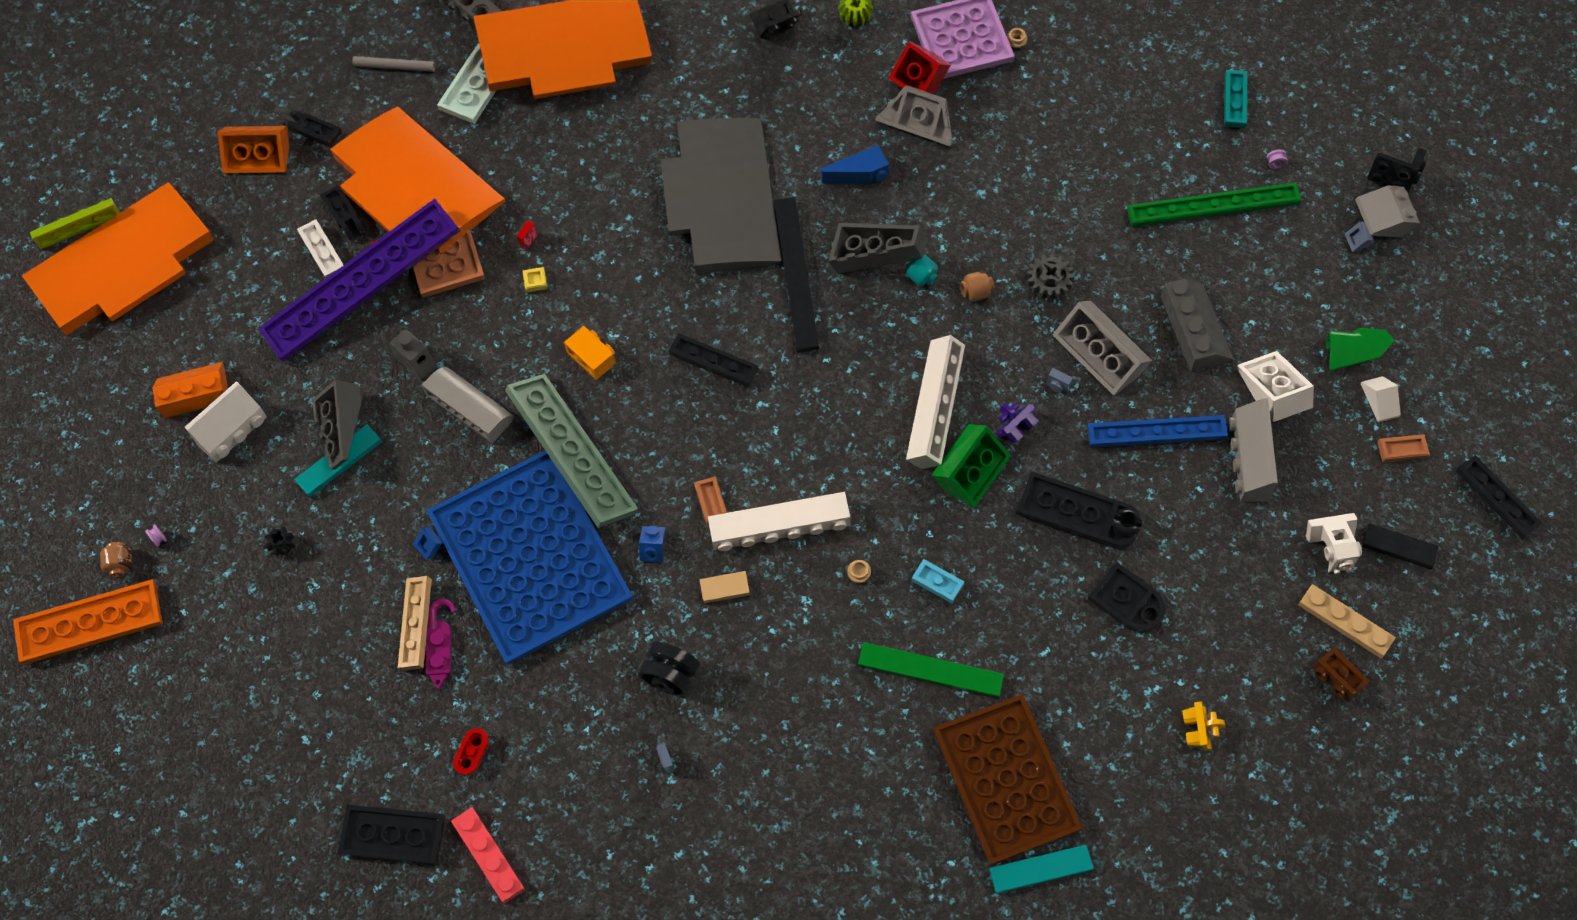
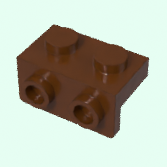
(1340, 675)

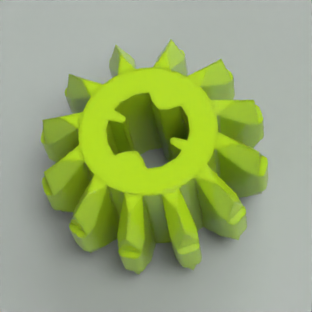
(855, 11)

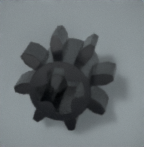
(279, 541)

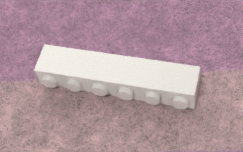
(935, 402)
(779, 521)

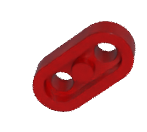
(471, 753)

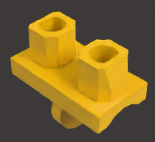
(1198, 716)

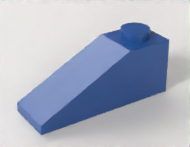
(857, 169)

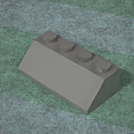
(1101, 347)
(1253, 452)

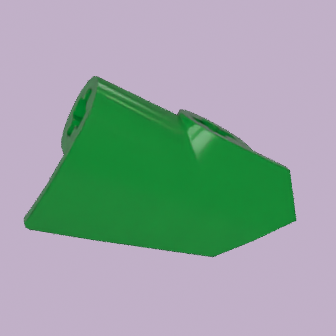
(1356, 346)

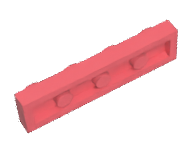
(488, 855)

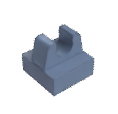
(1359, 237)

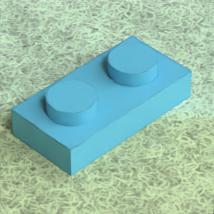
(938, 581)

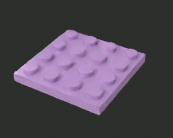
(963, 35)

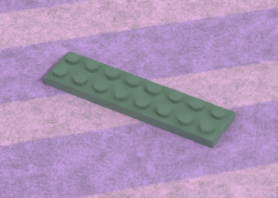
(571, 450)

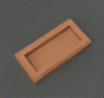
(1403, 448)
(710, 497)

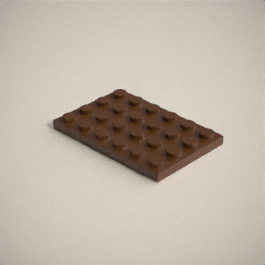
(1007, 780)

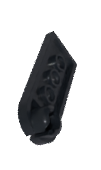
(1079, 511)

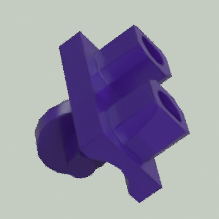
(1024, 416)

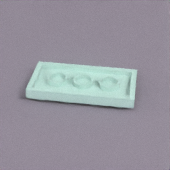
(468, 91)

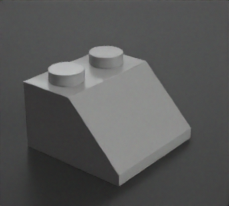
(1388, 212)

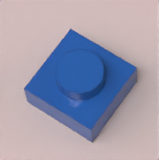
(427, 543)

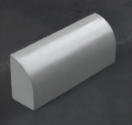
(467, 403)

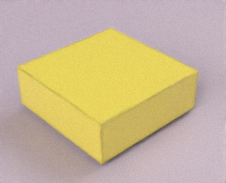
(535, 279)

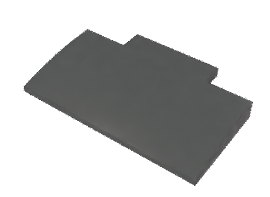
(722, 194)

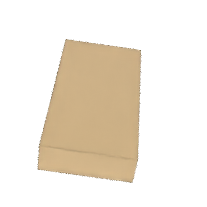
(724, 587)

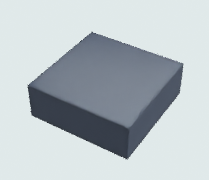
(665, 758)

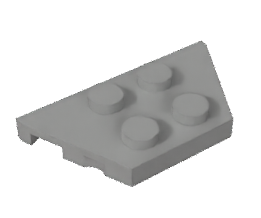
(919, 114)

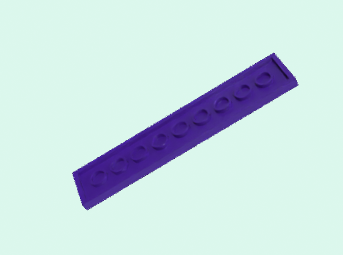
(358, 280)

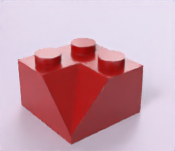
(919, 69)

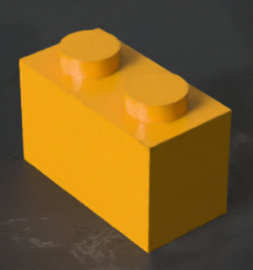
(590, 352)

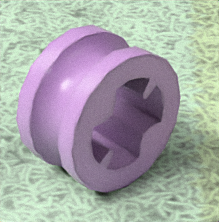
(1277, 159)
(156, 535)

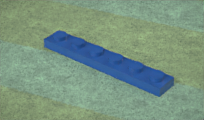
(1157, 431)

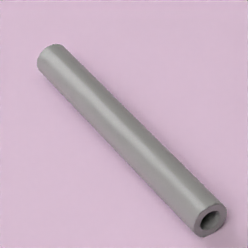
(397, 64)

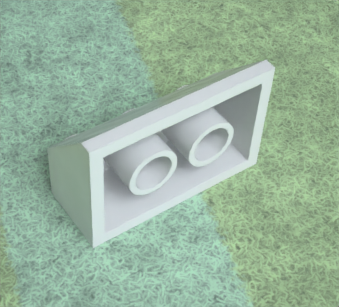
(226, 422)

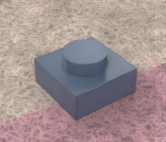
(1059, 381)

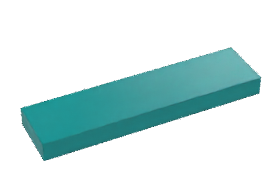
(321, 474)
(1041, 869)

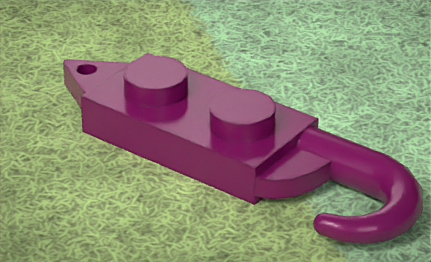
(438, 644)

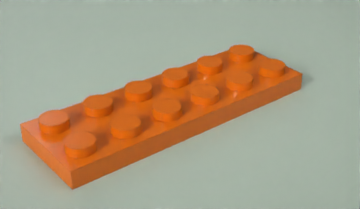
(87, 622)

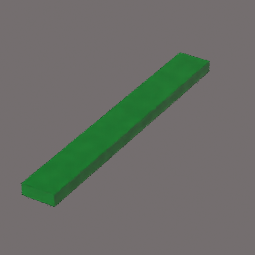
(1213, 204)

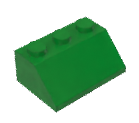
(972, 464)

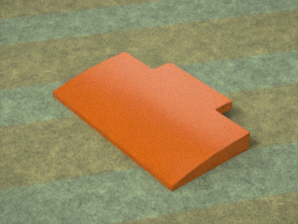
(562, 45)
(404, 168)
(120, 261)

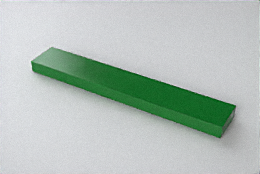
(930, 670)

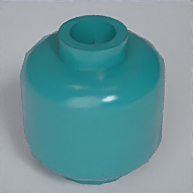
(922, 271)

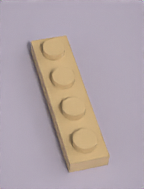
(1346, 621)
(414, 623)

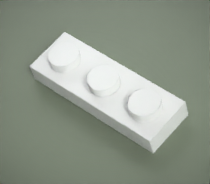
(320, 248)

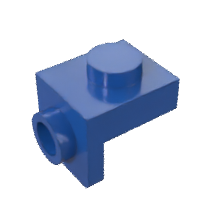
(651, 544)

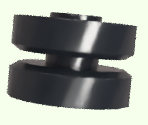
(668, 669)

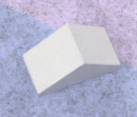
(1383, 398)

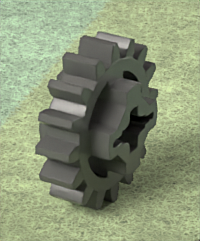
(1050, 276)

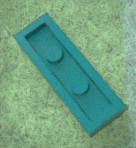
(1235, 99)

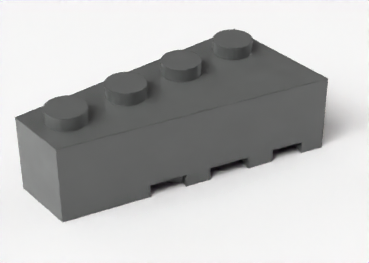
(874, 245)

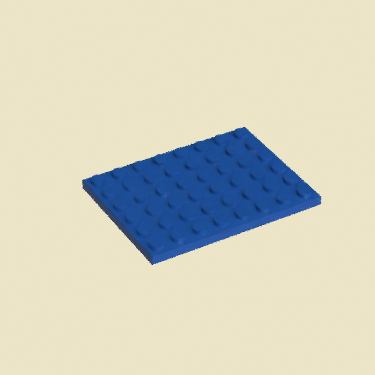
(529, 556)

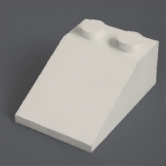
(1280, 382)

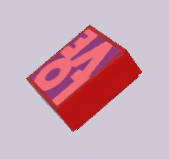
(527, 235)

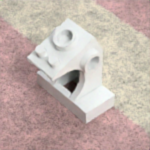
(1340, 553)

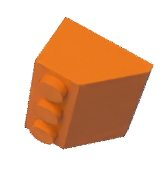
(254, 149)
(189, 390)

